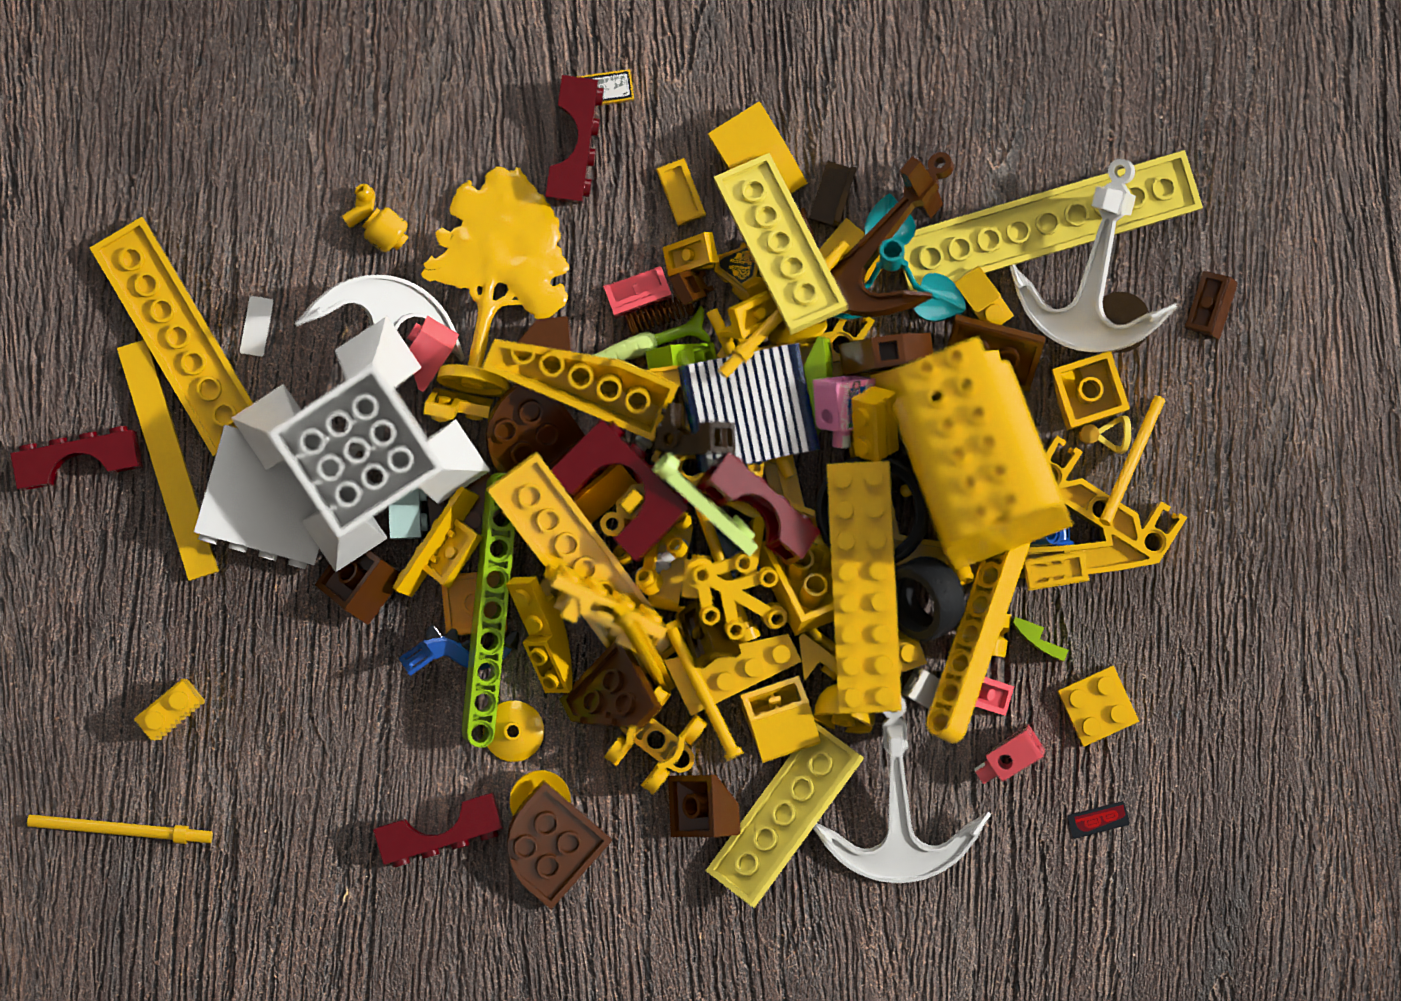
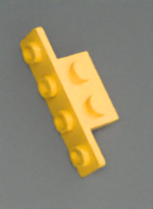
(444, 547)

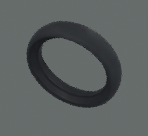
(922, 511)

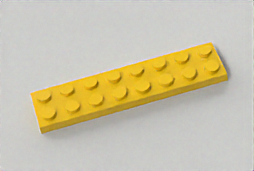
(173, 329)
(563, 535)
(864, 587)

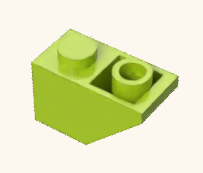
(680, 355)

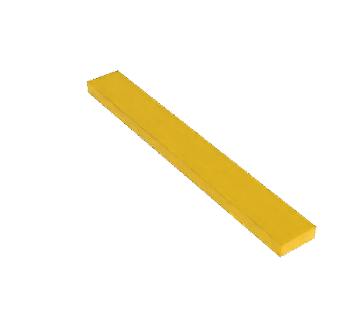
(167, 458)

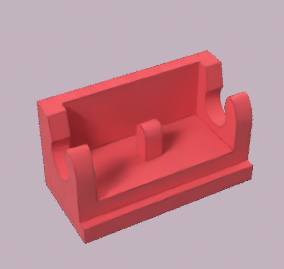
(637, 292)

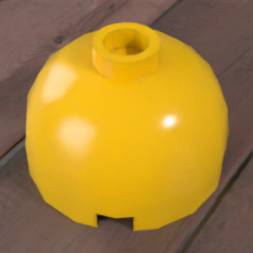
(827, 714)

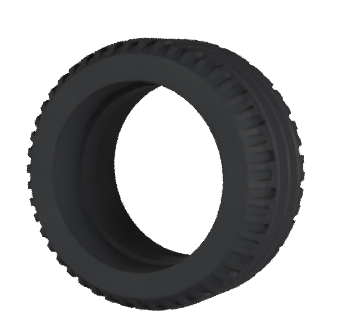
(944, 590)

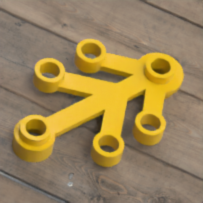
(647, 578)
(733, 591)

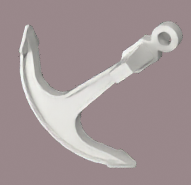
(380, 298)
(1083, 322)
(901, 854)

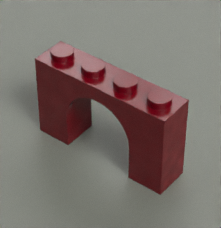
(662, 504)

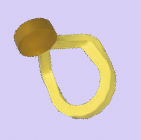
(1090, 434)

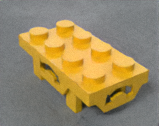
(588, 599)

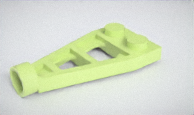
(733, 527)

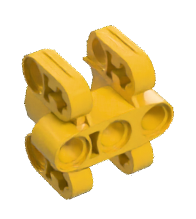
(664, 754)

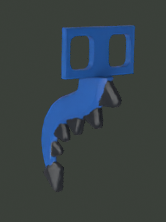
(438, 646)

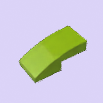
(1032, 634)

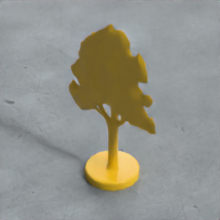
(504, 239)

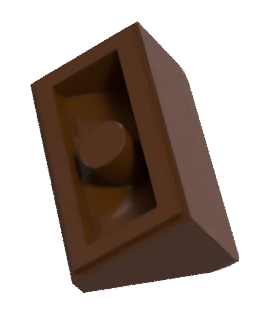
(1211, 304)

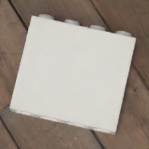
(257, 504)

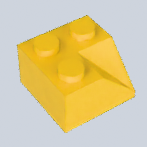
(1089, 390)

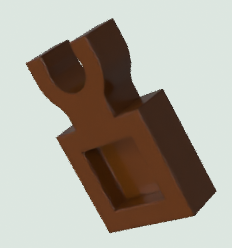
(690, 286)

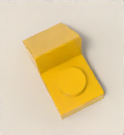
(691, 253)
(983, 297)
(812, 654)

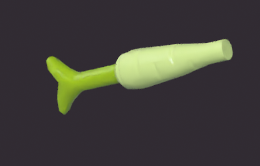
(636, 345)

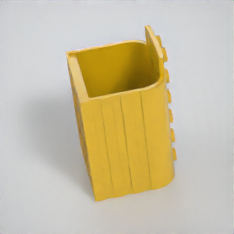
(977, 454)

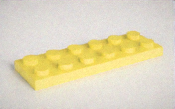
(780, 243)
(784, 816)

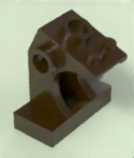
(674, 437)

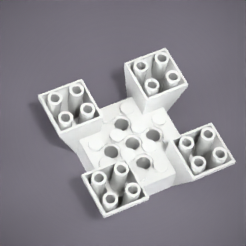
(305, 438)

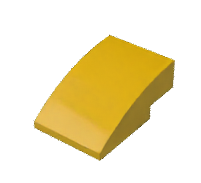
(752, 136)

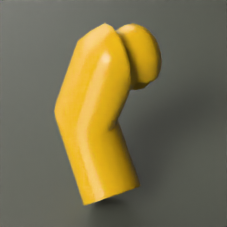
(363, 206)

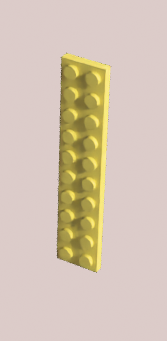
(1048, 221)

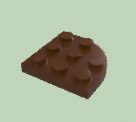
(527, 424)
(552, 844)

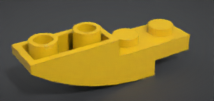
(547, 634)

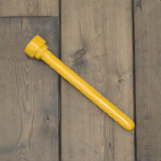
(717, 553)

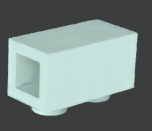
(406, 516)

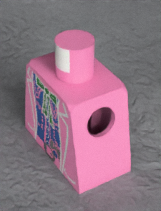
(834, 405)

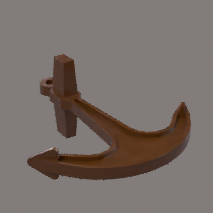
(850, 272)

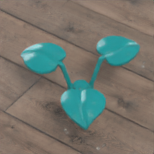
(946, 297)

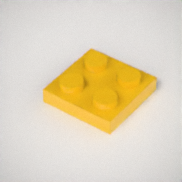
(1098, 706)

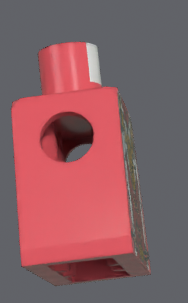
(1023, 749)

